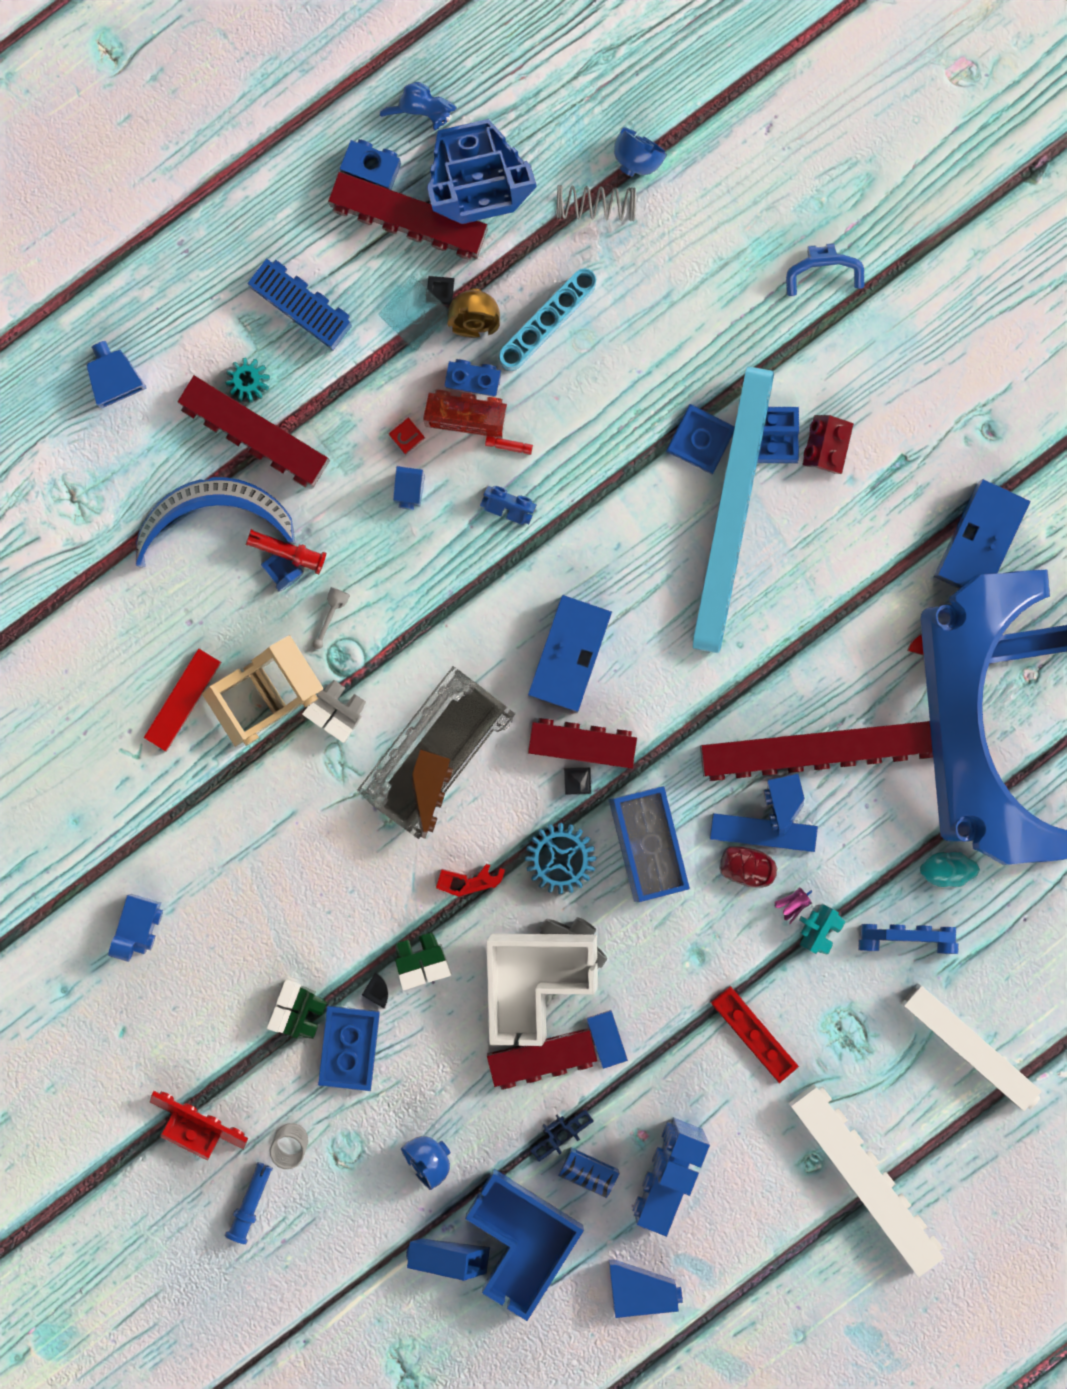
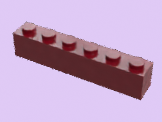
(405, 215)
(253, 431)

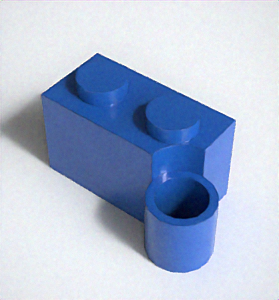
(135, 927)

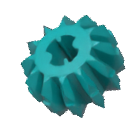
(239, 386)

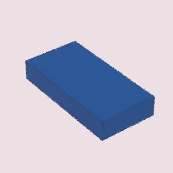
(607, 1039)

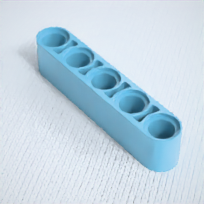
(553, 308)

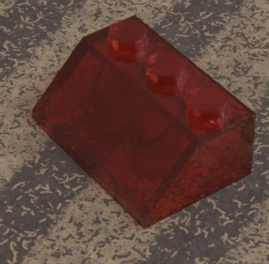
(465, 414)

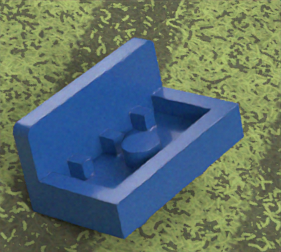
(473, 379)

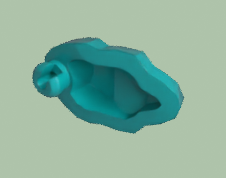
(949, 869)

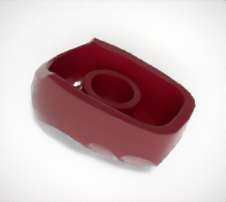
(748, 867)

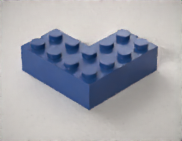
(670, 1176)
(535, 1237)

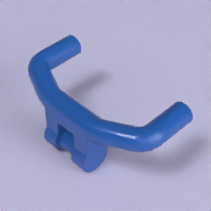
(823, 257)

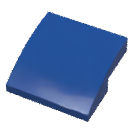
(780, 436)

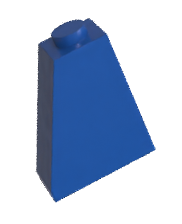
(448, 1258)
(642, 1291)

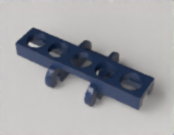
(566, 1127)

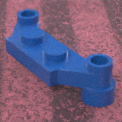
(944, 938)

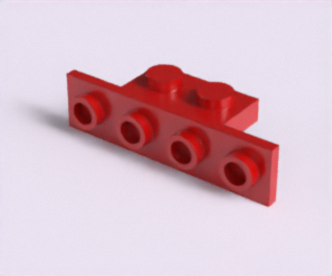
(193, 1130)

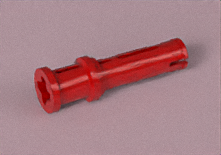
(298, 554)

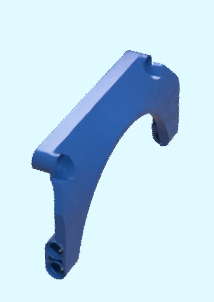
(956, 658)

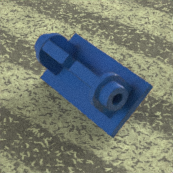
(518, 507)

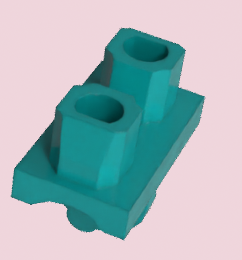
(817, 928)

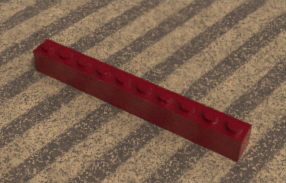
(816, 750)

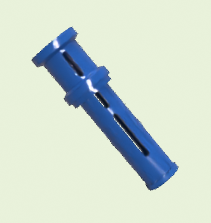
(245, 1215)

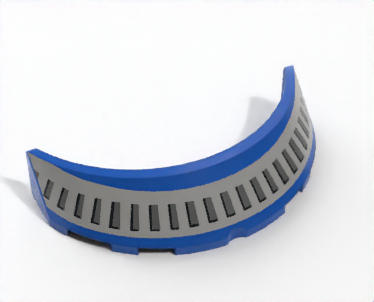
(212, 492)

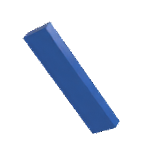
(760, 832)

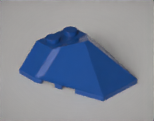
(477, 173)

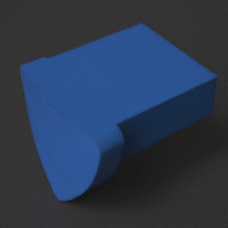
(282, 571)

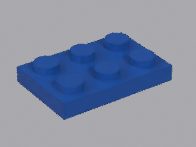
(349, 1048)

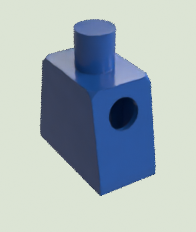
(112, 376)

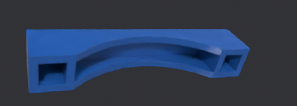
(1030, 644)

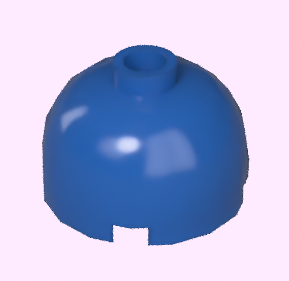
(637, 153)
(428, 1160)

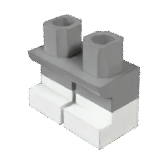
(344, 719)

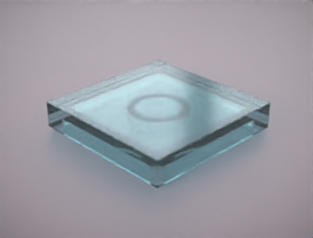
(414, 313)

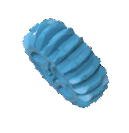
(573, 877)

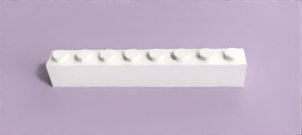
(866, 1180)

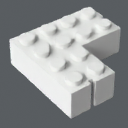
(524, 971)

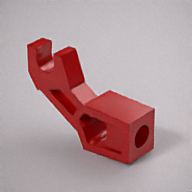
(480, 882)

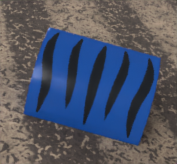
(589, 1172)

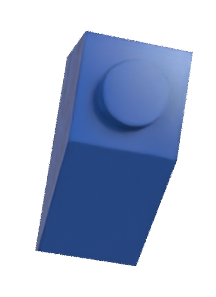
(408, 487)

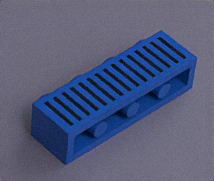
(299, 304)

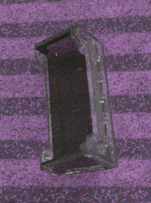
(448, 724)

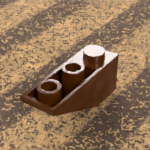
(427, 783)

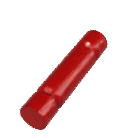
(509, 445)

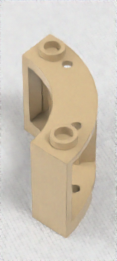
(294, 669)

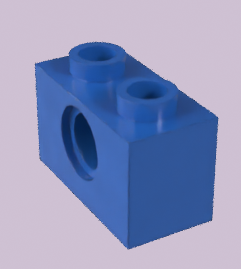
(361, 151)

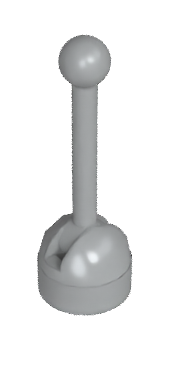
(336, 599)

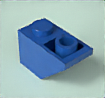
(786, 800)

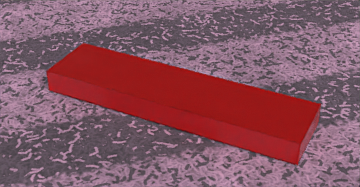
(182, 700)
(754, 1034)

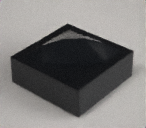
(577, 780)

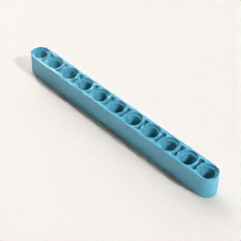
(733, 509)

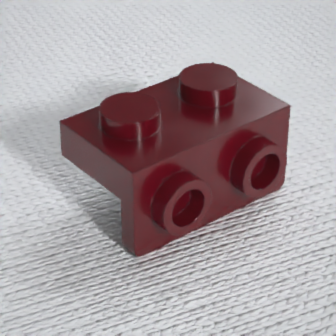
(828, 443)

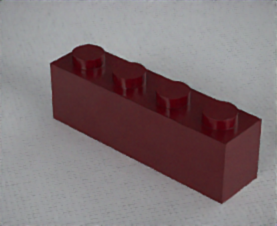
(582, 745)
(553, 1057)

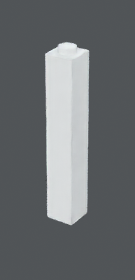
(972, 1048)

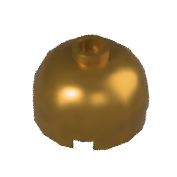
(473, 313)

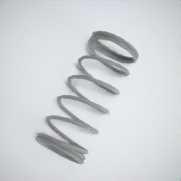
(560, 209)
(284, 1160)

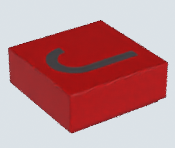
(406, 436)

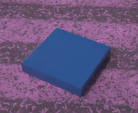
(701, 439)

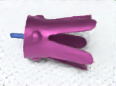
(797, 900)

